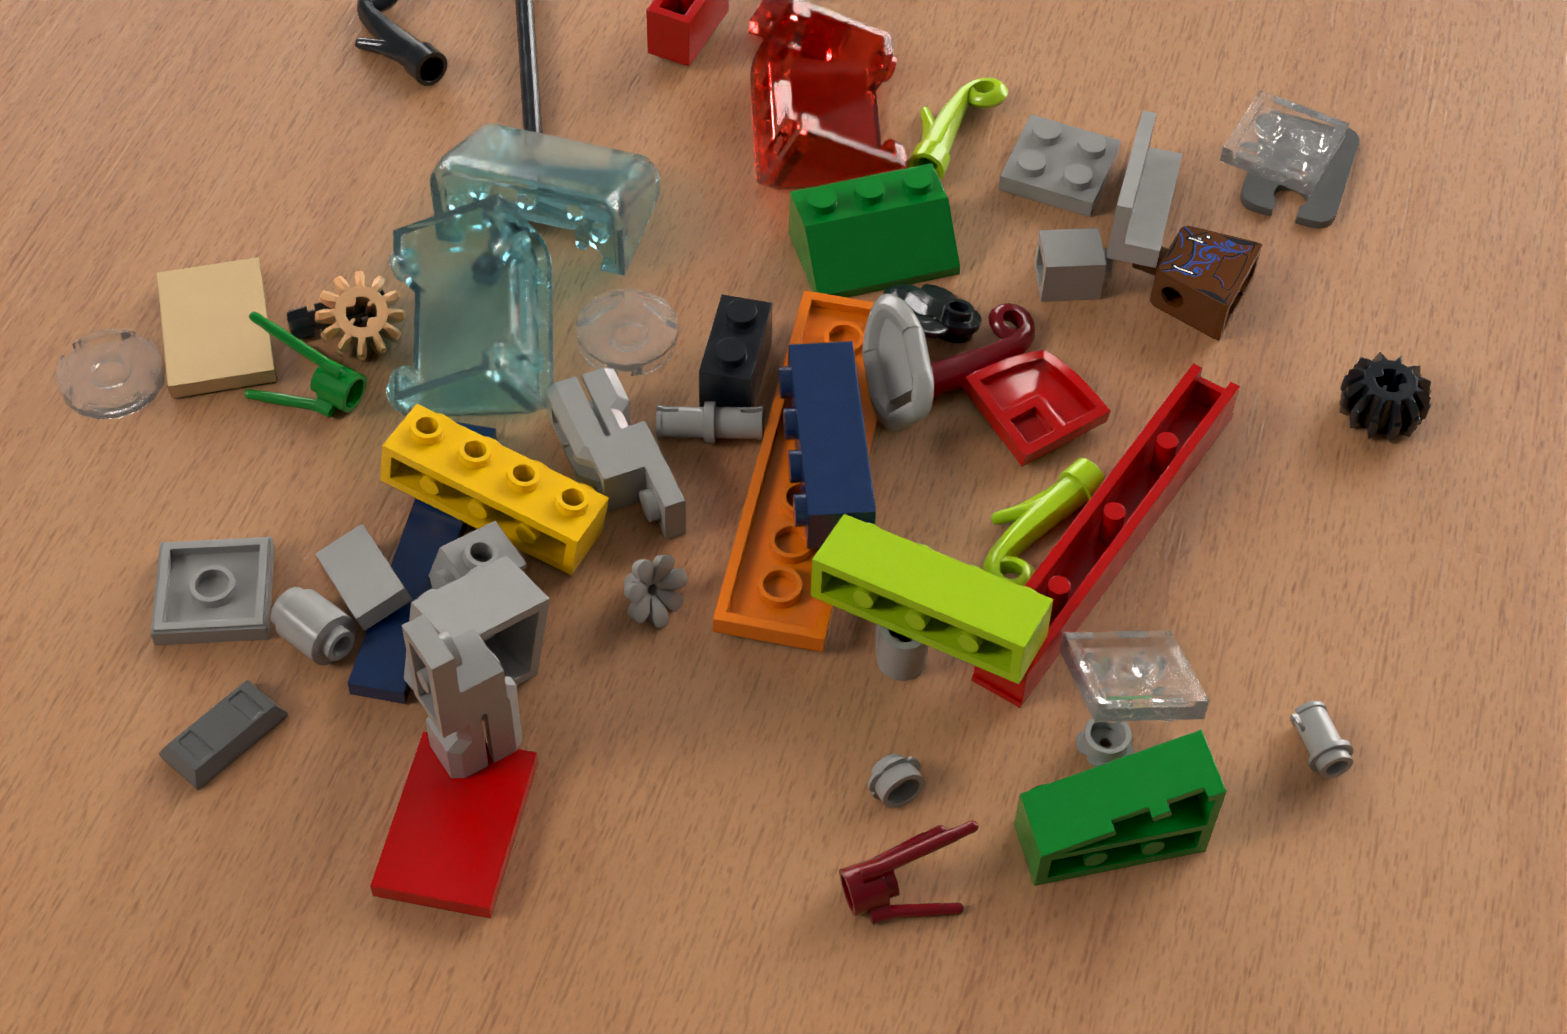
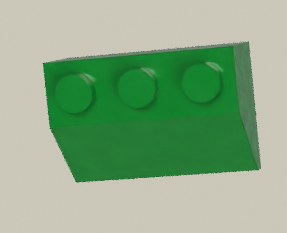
(874, 232)

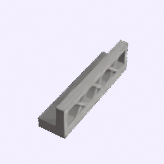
(1144, 199)

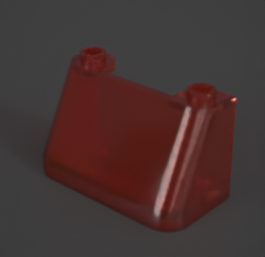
(819, 100)

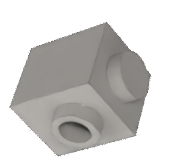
(1071, 264)
(470, 551)

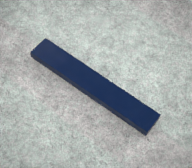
(382, 656)

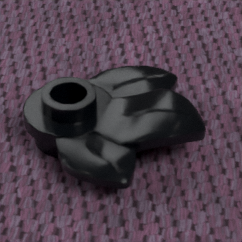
(939, 312)

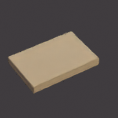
(209, 330)

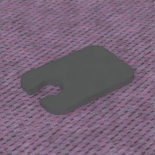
(1323, 202)

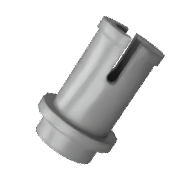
(1327, 750)

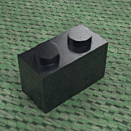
(736, 352)

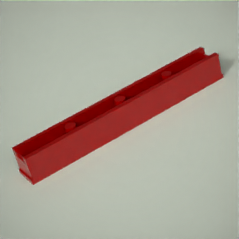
(1121, 516)

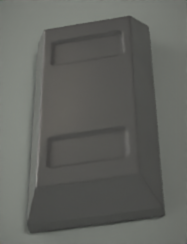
(223, 734)

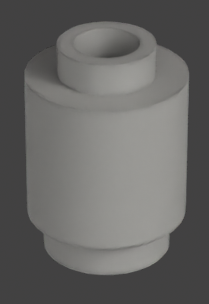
(313, 625)

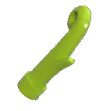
(940, 133)
(1038, 516)

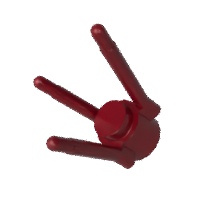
(873, 881)

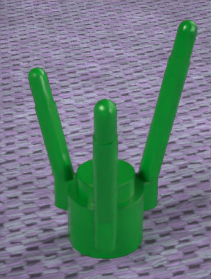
(332, 382)

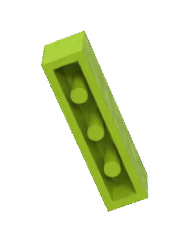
(931, 598)

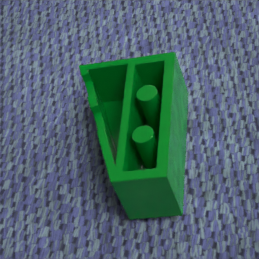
(1122, 812)

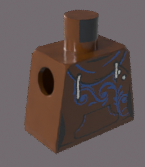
(1203, 278)

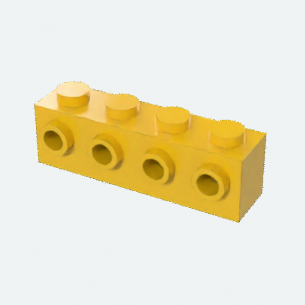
(489, 483)

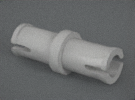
(710, 422)

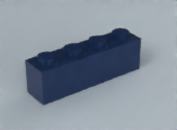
(828, 438)

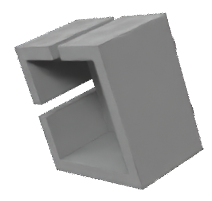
(500, 606)

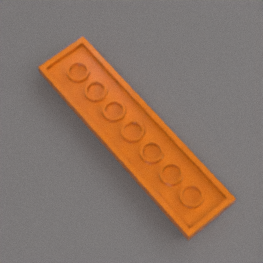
(769, 565)

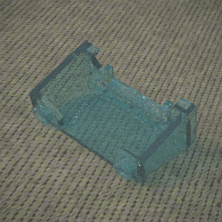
(557, 183)
(478, 312)

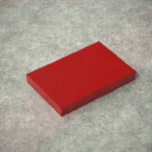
(454, 833)

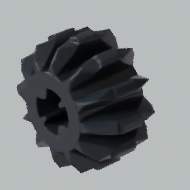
(1385, 397)

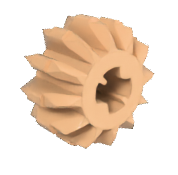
(344, 305)

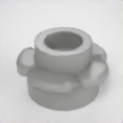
(1115, 734)
(896, 780)

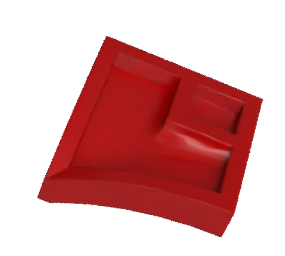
(1035, 403)

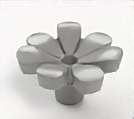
(653, 589)

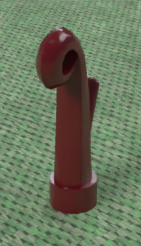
(951, 371)

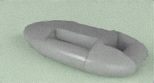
(897, 364)

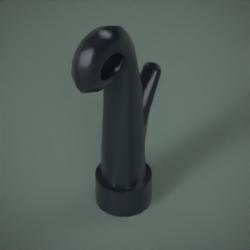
(419, 58)

